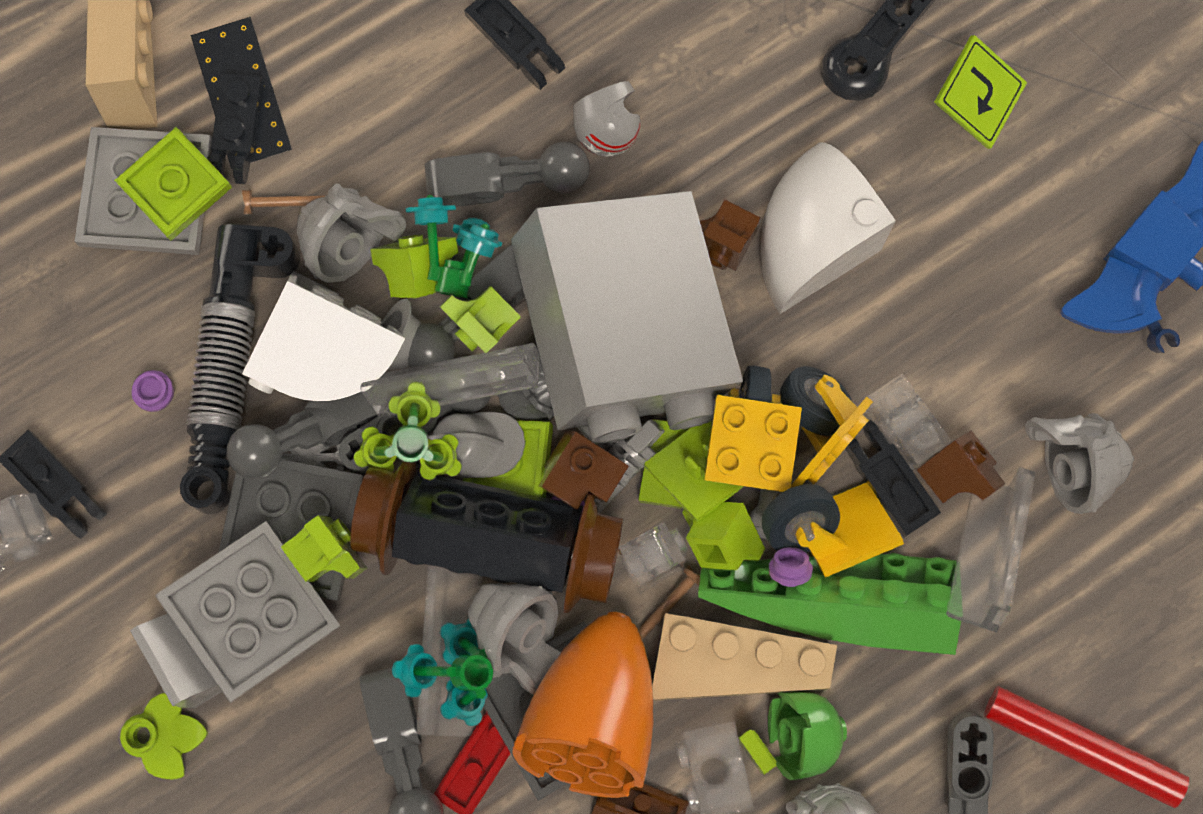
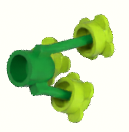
(410, 440)

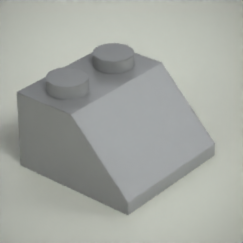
(174, 663)

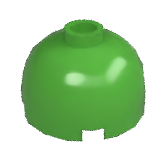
(807, 733)

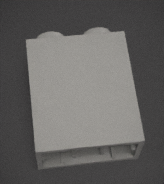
(626, 313)

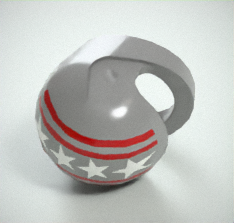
(603, 121)

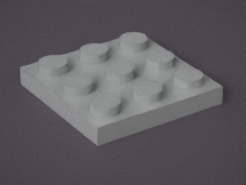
(108, 214)
(247, 612)

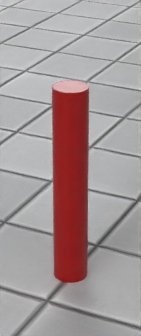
(1087, 747)

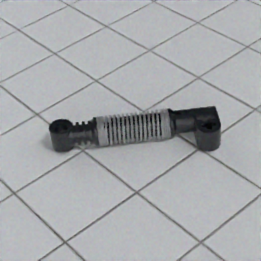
(220, 358)

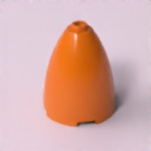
(592, 712)

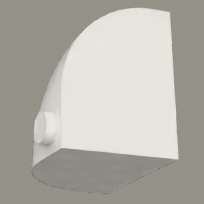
(819, 225)
(319, 346)

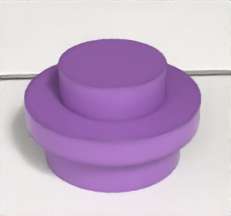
(152, 391)
(790, 567)

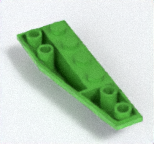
(876, 603)

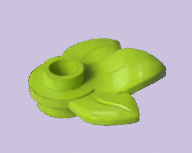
(169, 737)

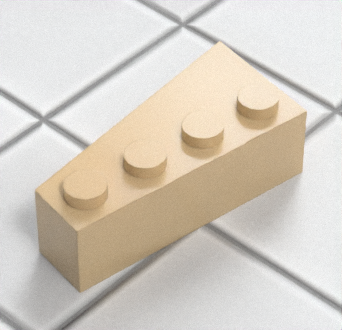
(121, 62)
(727, 660)

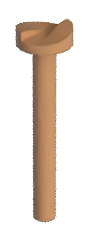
(284, 201)
(670, 601)

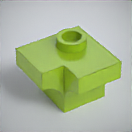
(408, 264)
(481, 319)
(724, 537)
(322, 548)

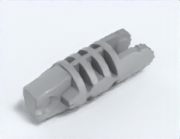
(634, 452)

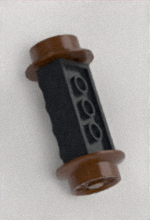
(486, 532)

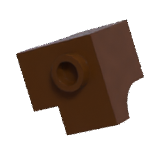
(729, 235)
(962, 468)
(579, 469)

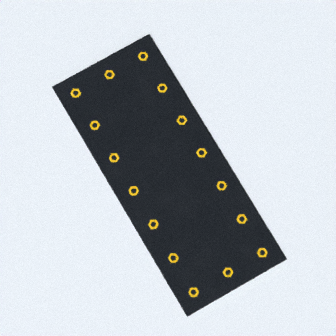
(236, 51)

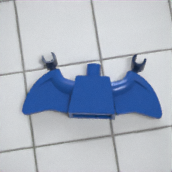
(1147, 261)

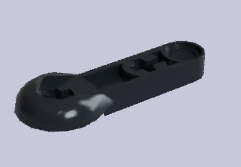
(871, 49)

